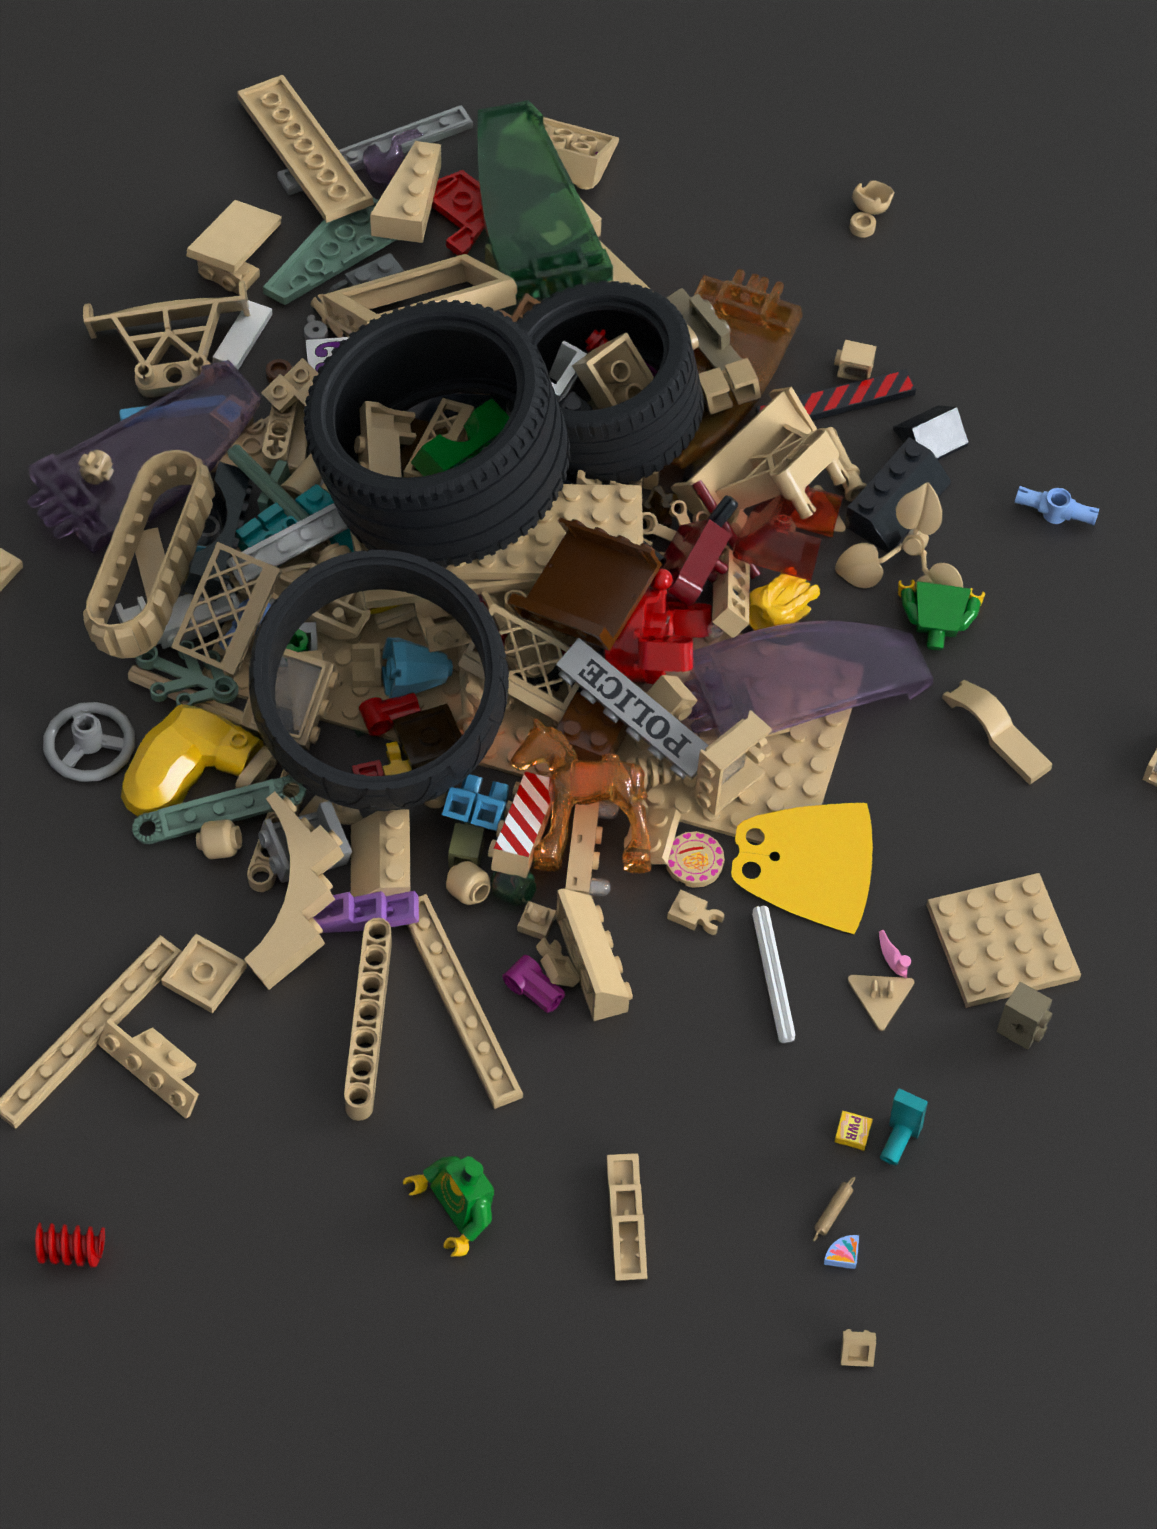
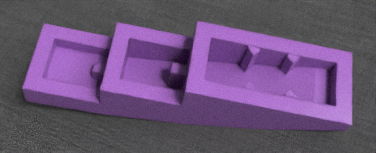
(352, 913)

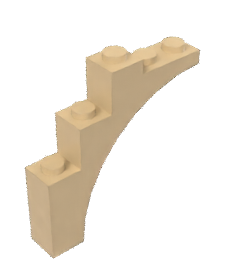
(295, 931)

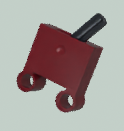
(696, 553)

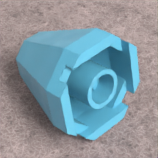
(412, 667)

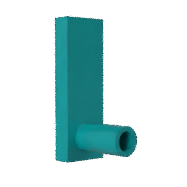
(907, 1121)

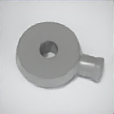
(315, 329)

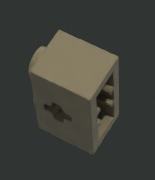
(1025, 1016)

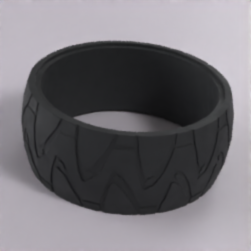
(365, 572)

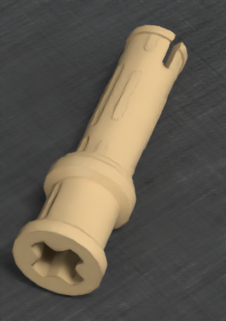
(854, 482)

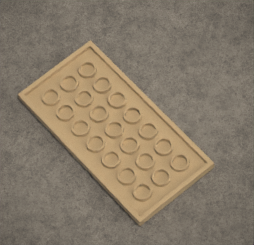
(609, 507)

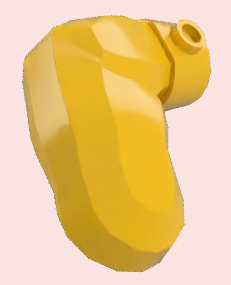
(177, 753)

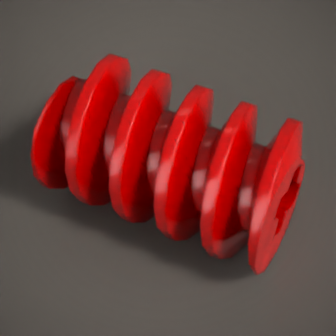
(69, 1245)

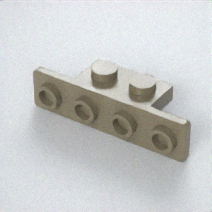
(711, 331)

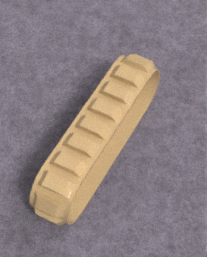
(146, 629)

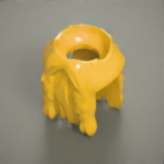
(781, 601)

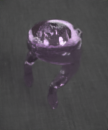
(383, 166)

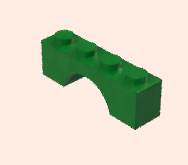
(444, 454)

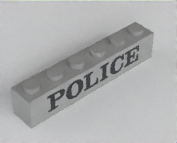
(633, 707)

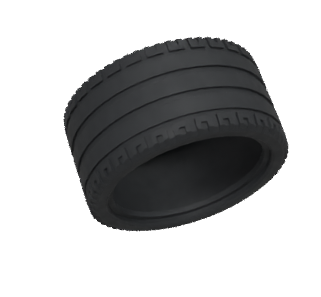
(422, 356)

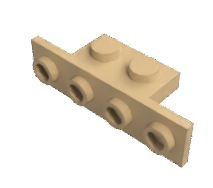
(154, 1063)

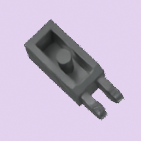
(371, 271)

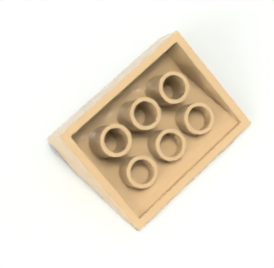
(577, 151)

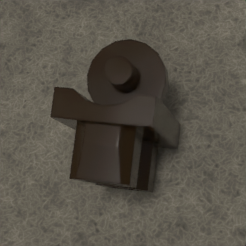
(659, 505)

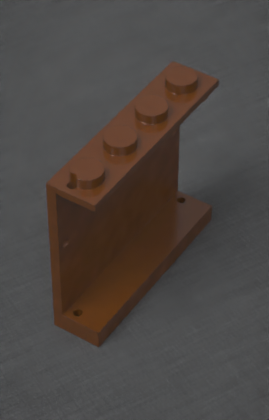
(589, 585)

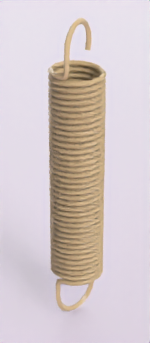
(834, 1208)

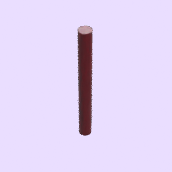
(710, 505)

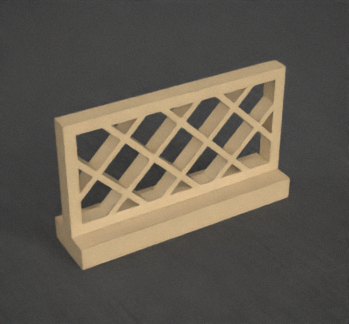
(250, 618)
(518, 686)

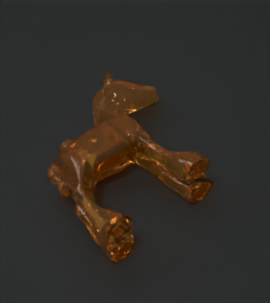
(583, 784)

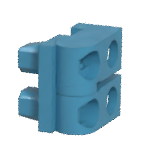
(478, 809)

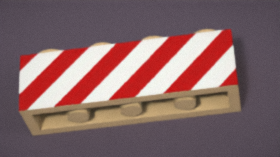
(523, 826)

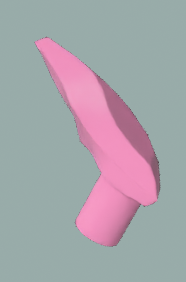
(893, 957)

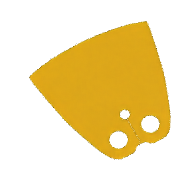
(821, 862)

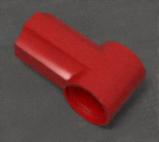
(380, 713)

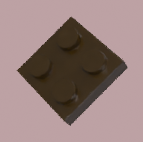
(426, 734)

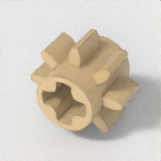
(96, 467)

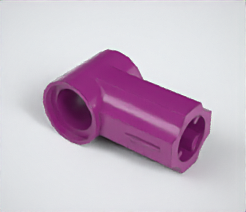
(528, 979)

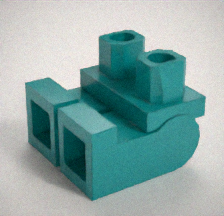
(268, 523)

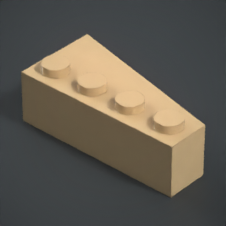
(407, 201)

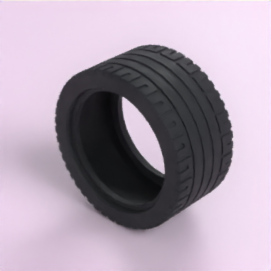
(656, 423)

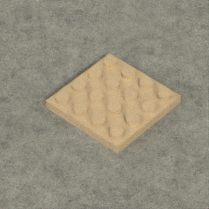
(1003, 938)

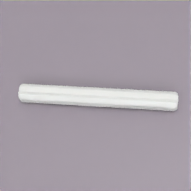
(773, 974)

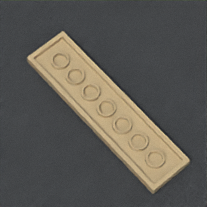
(305, 148)

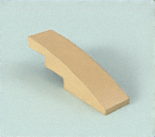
(626, 1217)

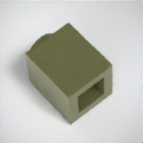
(466, 844)

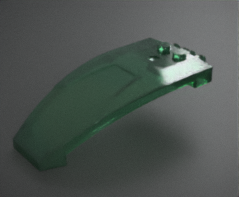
(532, 207)

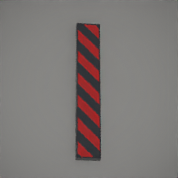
(856, 395)

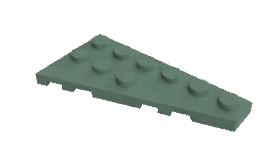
(325, 254)

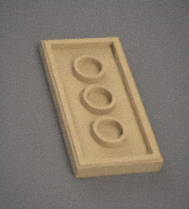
(234, 236)

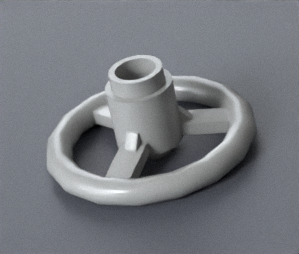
(88, 740)

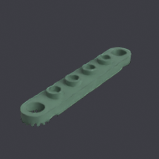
(231, 805)

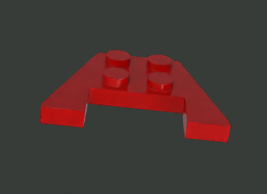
(460, 202)

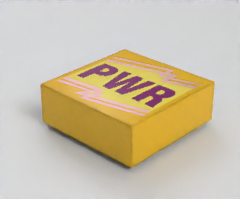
(853, 1130)

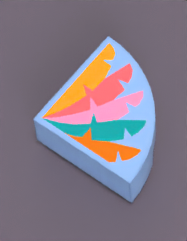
(843, 1252)

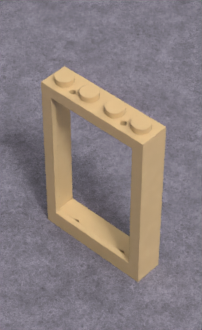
(352, 305)

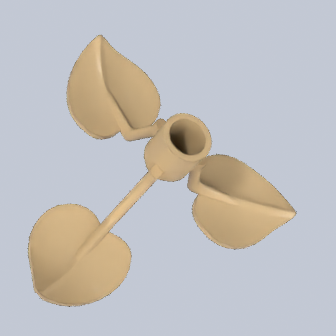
(916, 511)

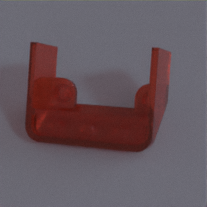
(771, 538)

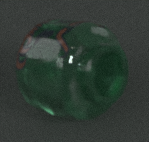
(513, 888)

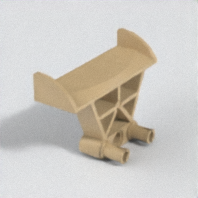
(150, 377)
(768, 458)

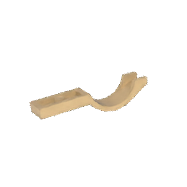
(1000, 731)

